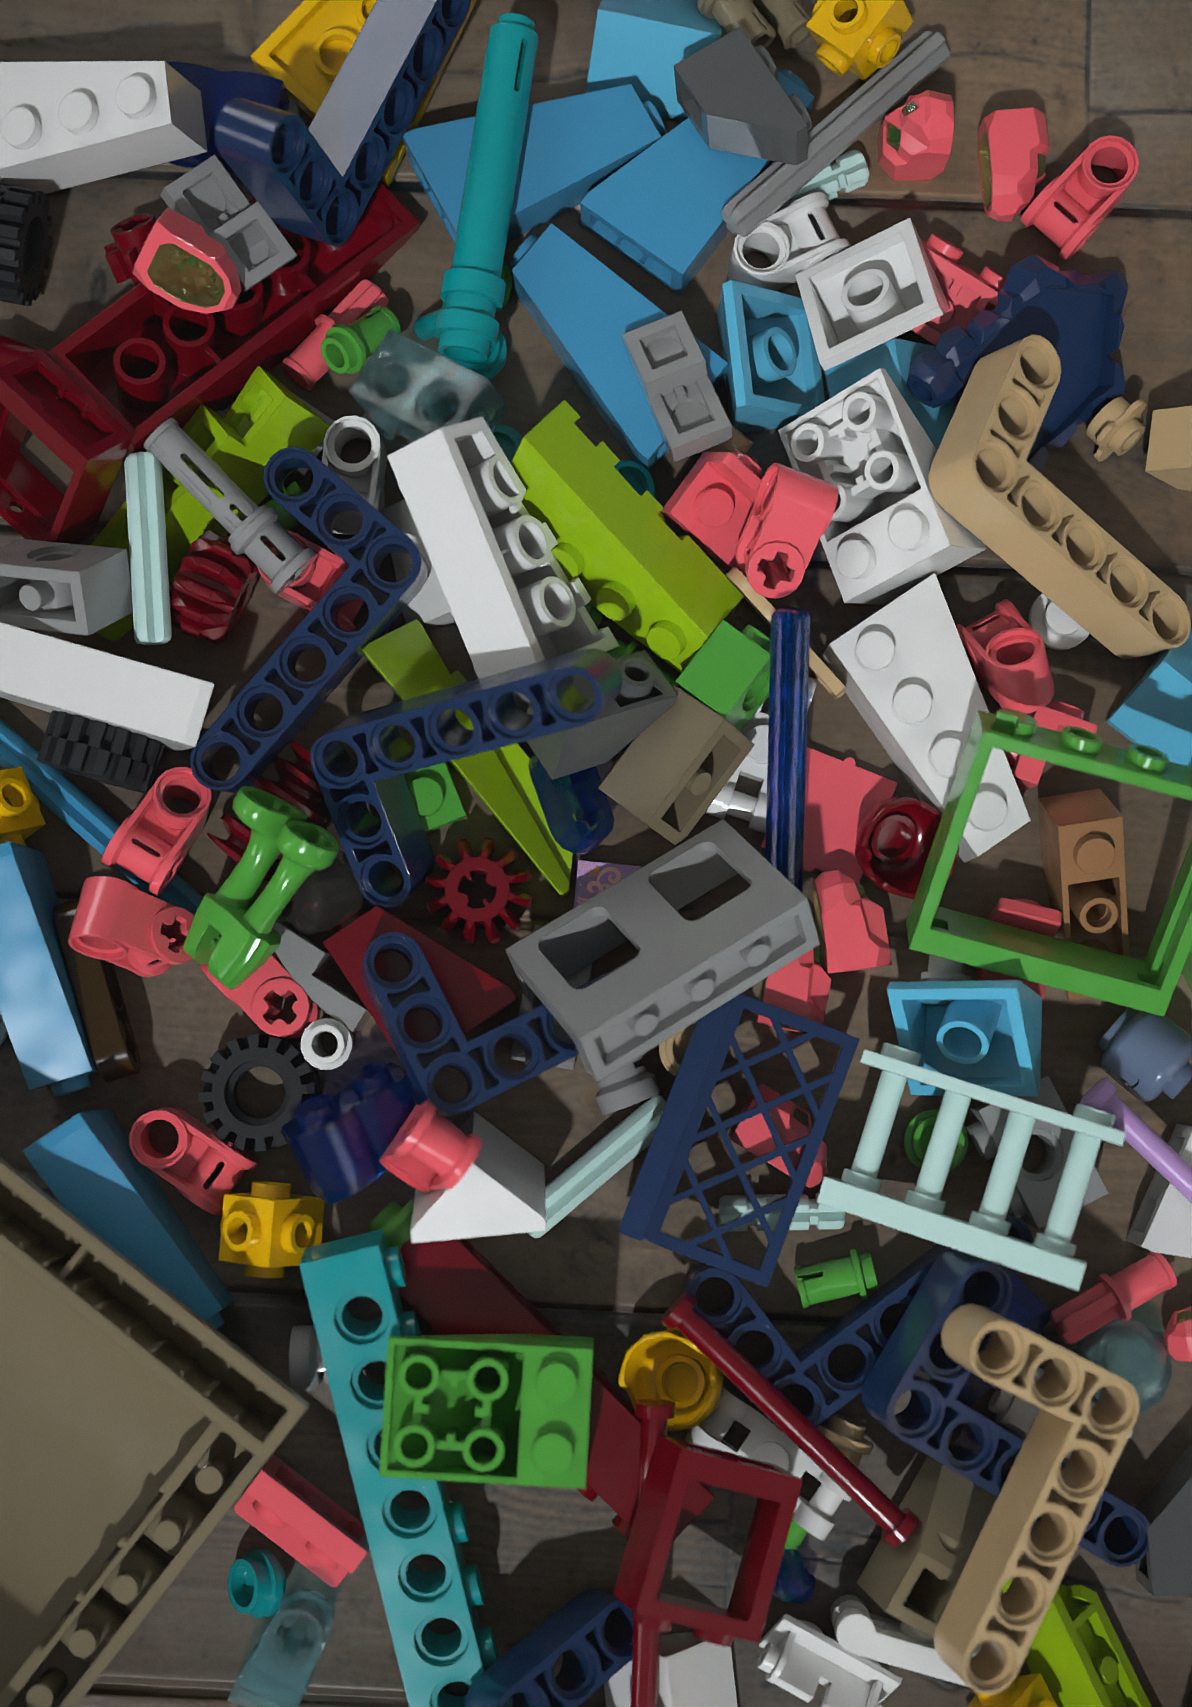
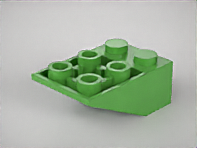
(488, 1409)

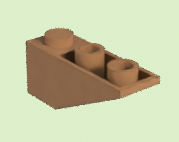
(1085, 869)

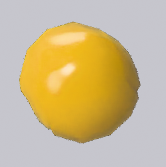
(673, 1370)

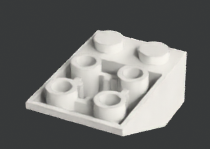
(885, 520)

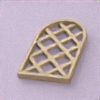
(765, 611)

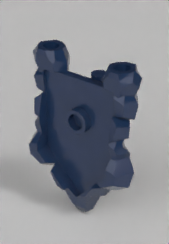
(1066, 308)

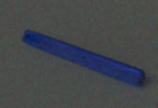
(787, 742)

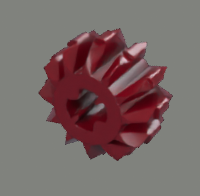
(211, 589)
(462, 904)

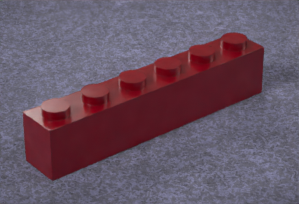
(467, 1295)

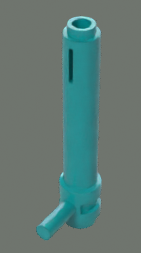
(474, 283)

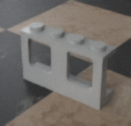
(681, 963)

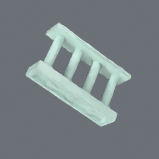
(987, 1231)

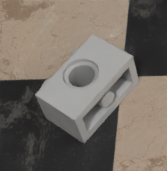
(63, 586)
(1038, 1187)

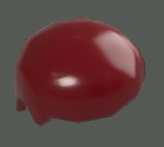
(896, 844)

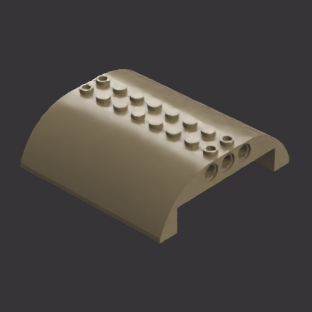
(116, 1444)

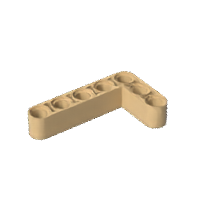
(1030, 523)
(1032, 1489)

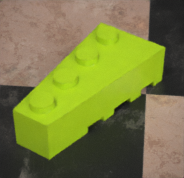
(619, 542)

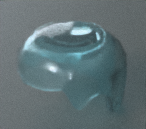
(1134, 1354)

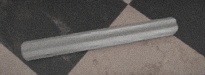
(837, 133)

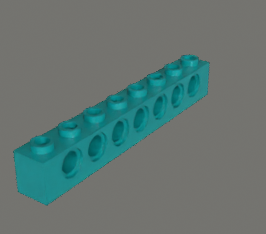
(396, 1535)

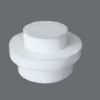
(1054, 625)

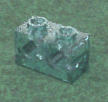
(433, 391)

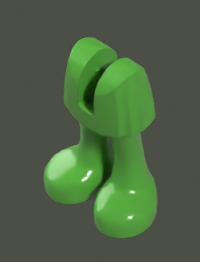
(225, 929)

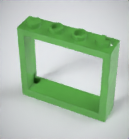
(1029, 954)

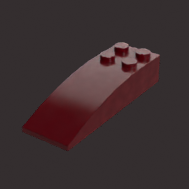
(164, 361)

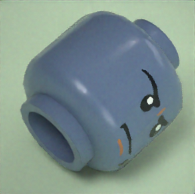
(1147, 1055)

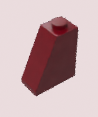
(468, 990)

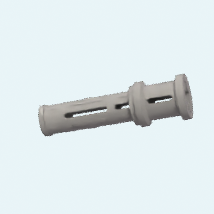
(172, 448)

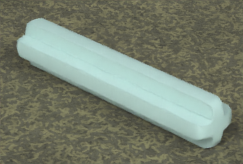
(148, 549)
(601, 1162)

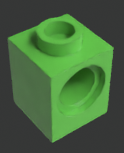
(730, 673)

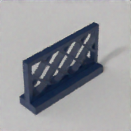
(682, 1120)

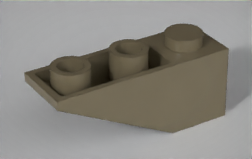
(924, 1569)

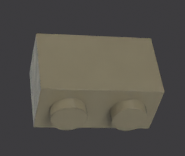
(677, 767)

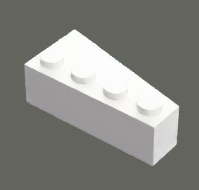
(93, 120)
(491, 553)
(920, 702)

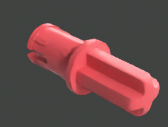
(306, 362)
(1112, 1297)

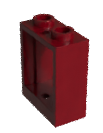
(76, 429)
(655, 1524)

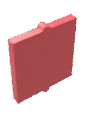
(835, 804)

